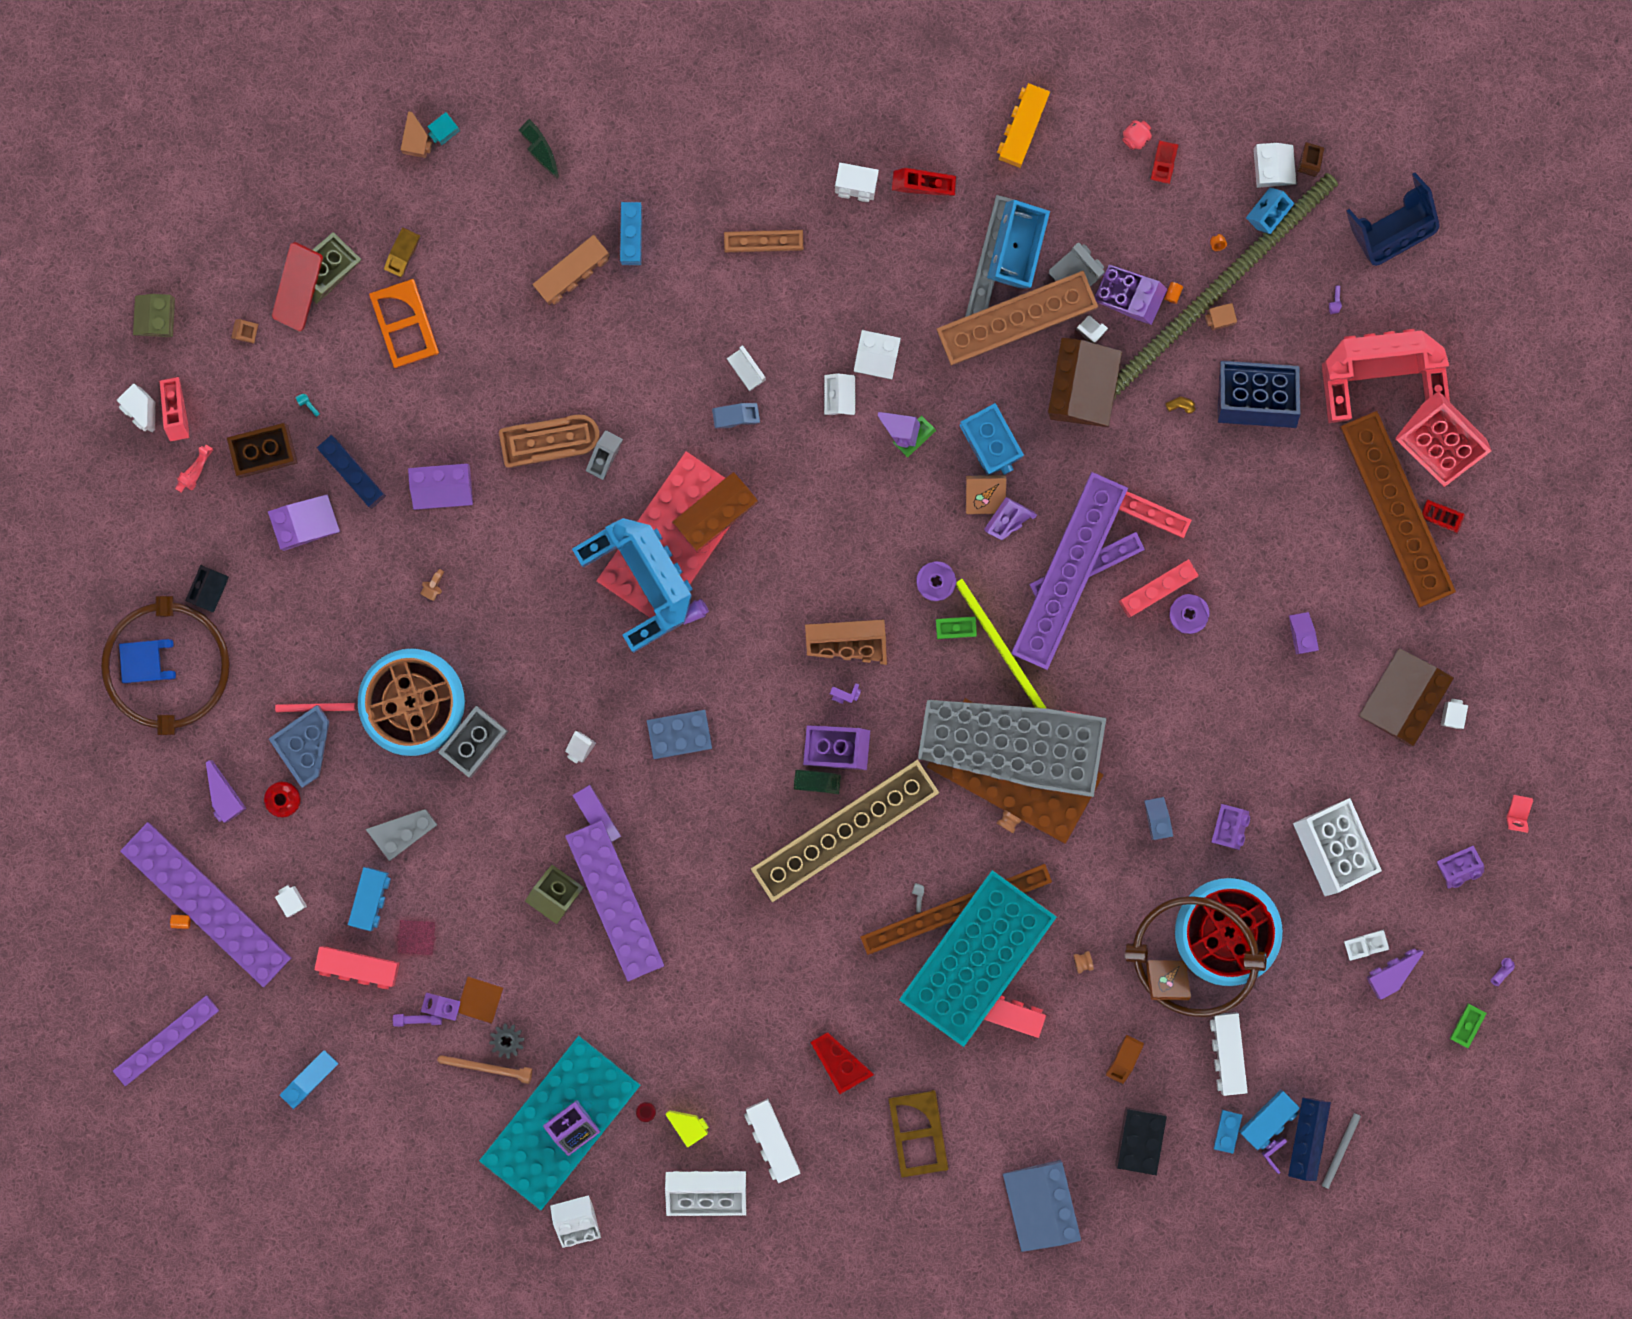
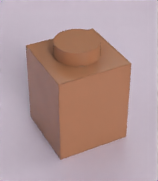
(1221, 317)

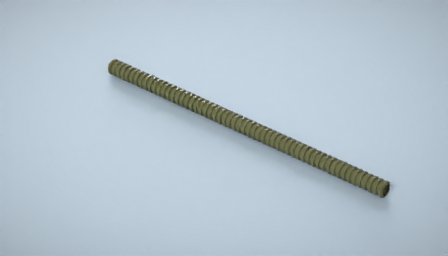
(1224, 282)

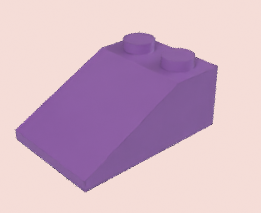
(303, 522)
(837, 747)

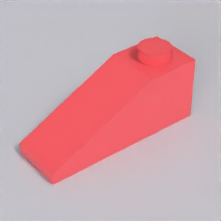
(173, 409)

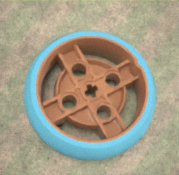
(419, 685)

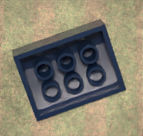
(1259, 394)

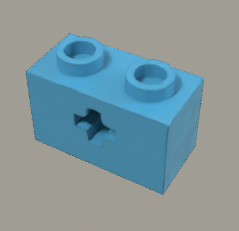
(1270, 210)

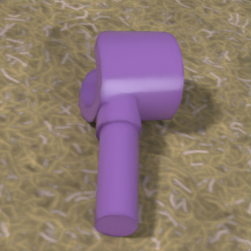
(1334, 307)

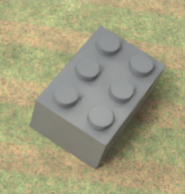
(473, 741)

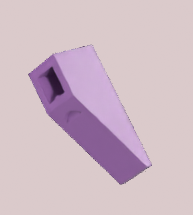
(1390, 979)

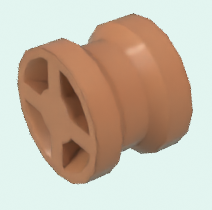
(1008, 821)
(1083, 962)

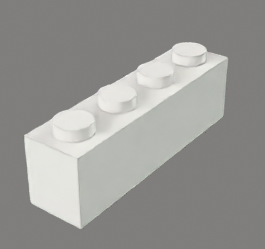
(1229, 1054)
(773, 1141)

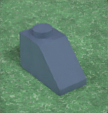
(1158, 818)

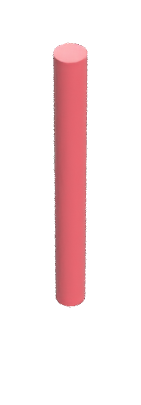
(306, 707)

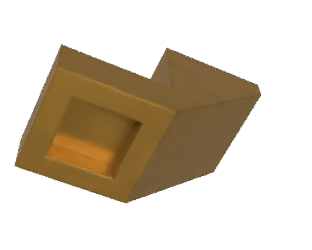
(401, 252)

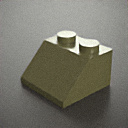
(154, 315)
(554, 894)

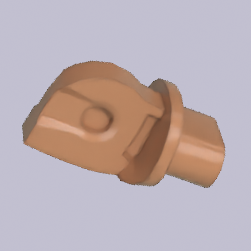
(431, 589)

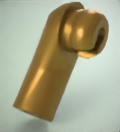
(1181, 402)

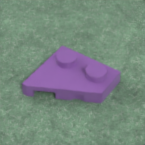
(1008, 519)

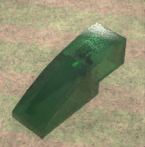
(539, 147)

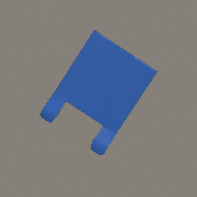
(142, 661)

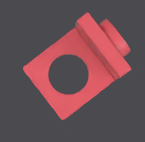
(1519, 813)

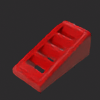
(1460, 516)

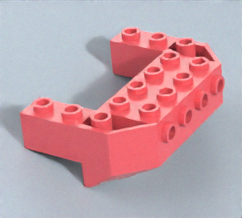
(1379, 358)

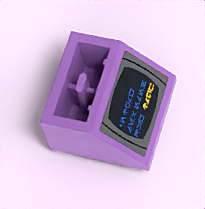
(571, 1128)

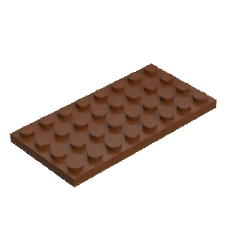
(1045, 809)

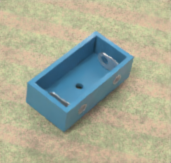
(1025, 227)

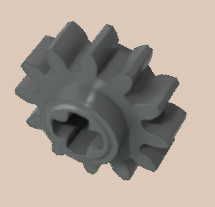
(507, 1032)

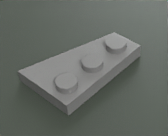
(402, 832)

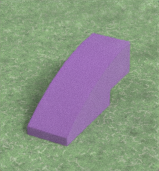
(595, 811)

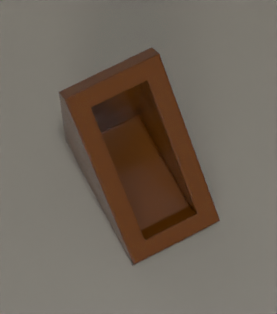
(1311, 159)

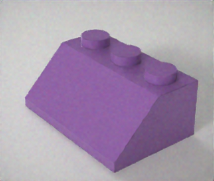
(440, 486)

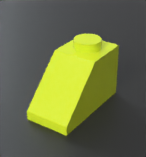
(688, 1126)

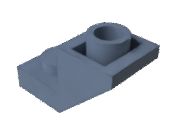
(735, 415)

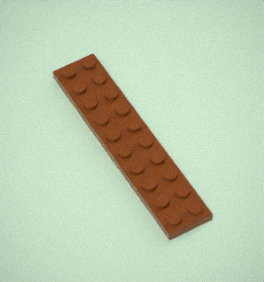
(1397, 509)

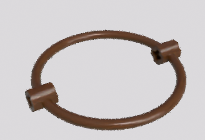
(165, 608)
(1253, 960)

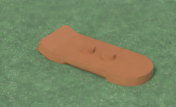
(548, 440)

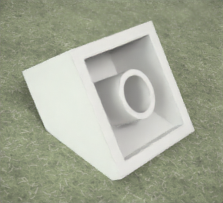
(1274, 165)
(877, 354)

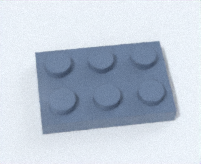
(679, 734)

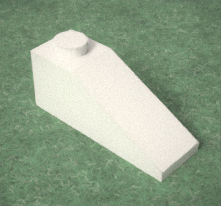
(579, 747)

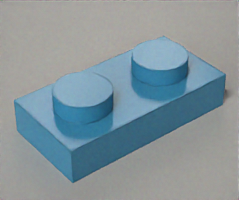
(1227, 1131)

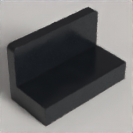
(207, 588)

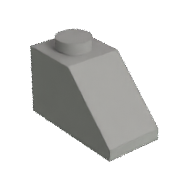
(604, 454)

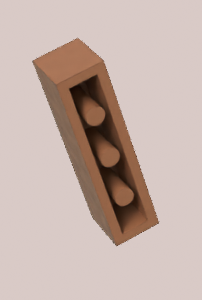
(571, 270)

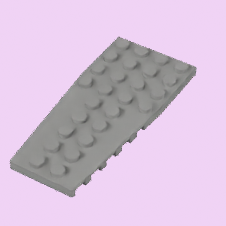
(1015, 744)

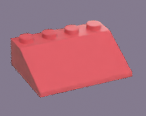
(1443, 439)

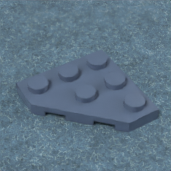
(303, 745)

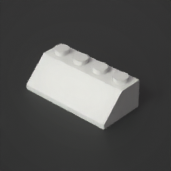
(705, 1193)

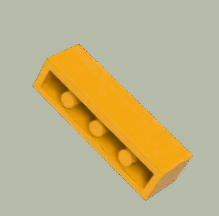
(1024, 125)

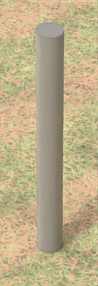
(1341, 1150)

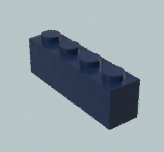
(351, 471)
(1309, 1139)

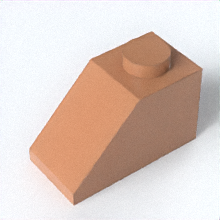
(415, 139)

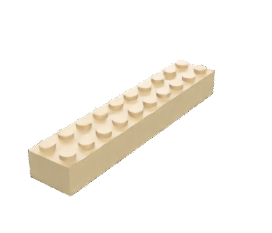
(844, 830)

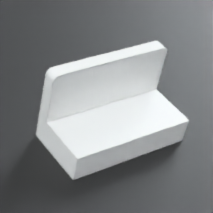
(746, 368)
(839, 394)

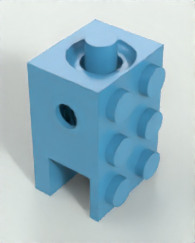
(991, 440)

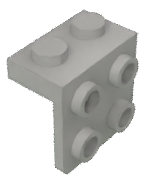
(1077, 261)

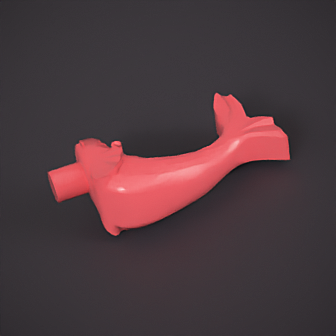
(190, 476)

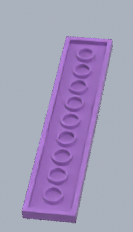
(1069, 570)
(206, 904)

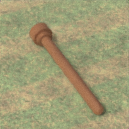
(523, 1075)

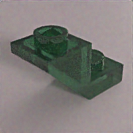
(817, 781)

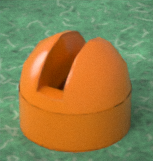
(1218, 242)

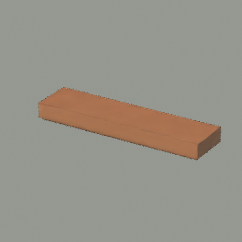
(763, 241)

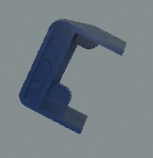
(1401, 228)

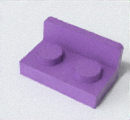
(1231, 827)
(1461, 867)

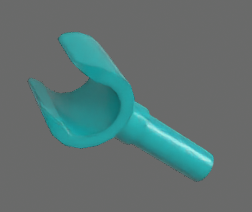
(303, 399)

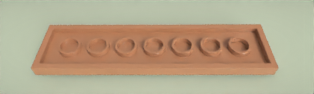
(1017, 318)

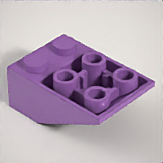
(1131, 294)

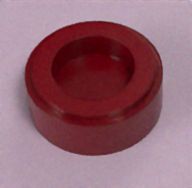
(646, 1112)

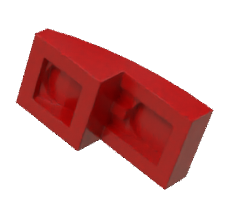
(1164, 162)

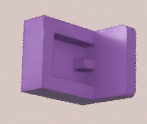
(841, 696)

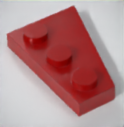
(839, 1063)

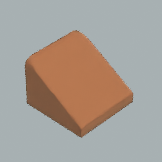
(244, 331)

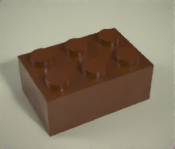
(262, 450)

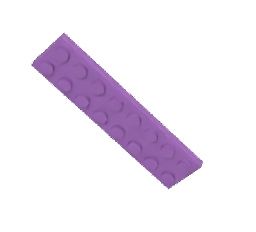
(614, 900)

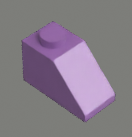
(901, 428)
(1303, 633)

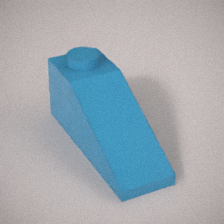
(308, 1079)

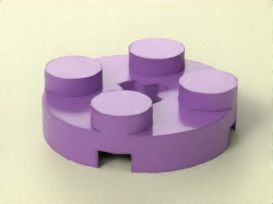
(946, 576)
(1179, 608)

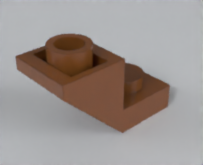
(1125, 1059)

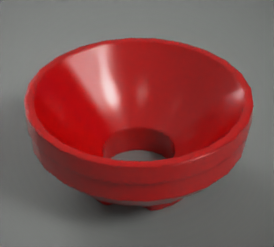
(292, 799)

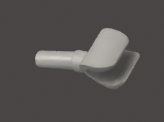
(918, 890)

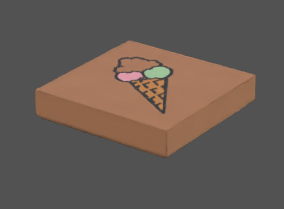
(985, 493)

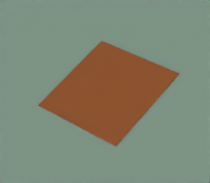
(480, 1000)

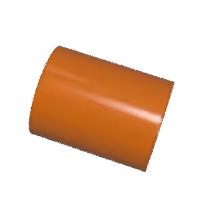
(1173, 292)
(180, 921)

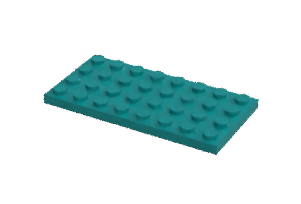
(977, 958)
(525, 1151)

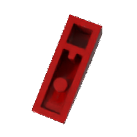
(923, 182)

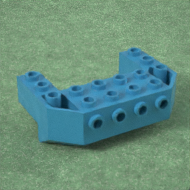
(652, 570)

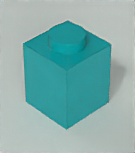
(443, 129)

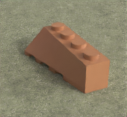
(848, 640)

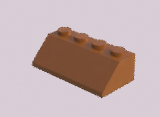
(715, 512)

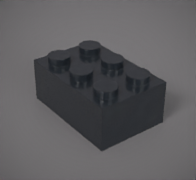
(1141, 1141)

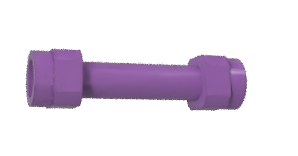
(401, 1020)

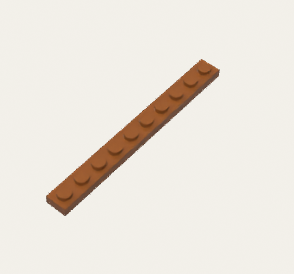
(944, 913)

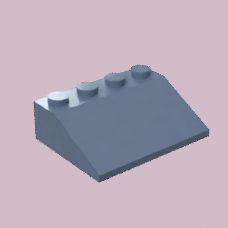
(1042, 1206)

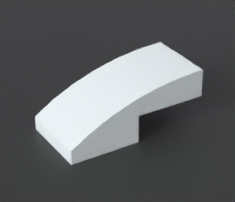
(1366, 945)

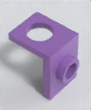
(441, 1006)
(1271, 1148)

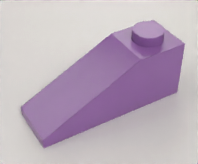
(223, 797)

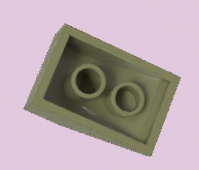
(335, 266)

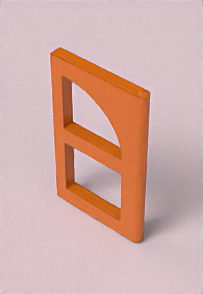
(407, 292)

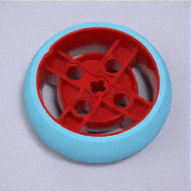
(1224, 951)

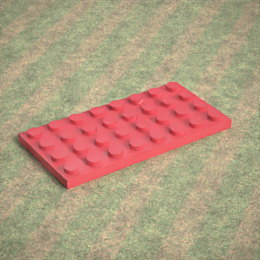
(681, 490)

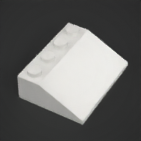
(1337, 847)

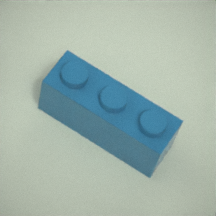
(631, 233)
(369, 899)
(1269, 1120)

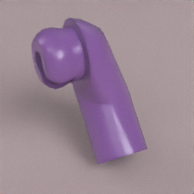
(1506, 968)

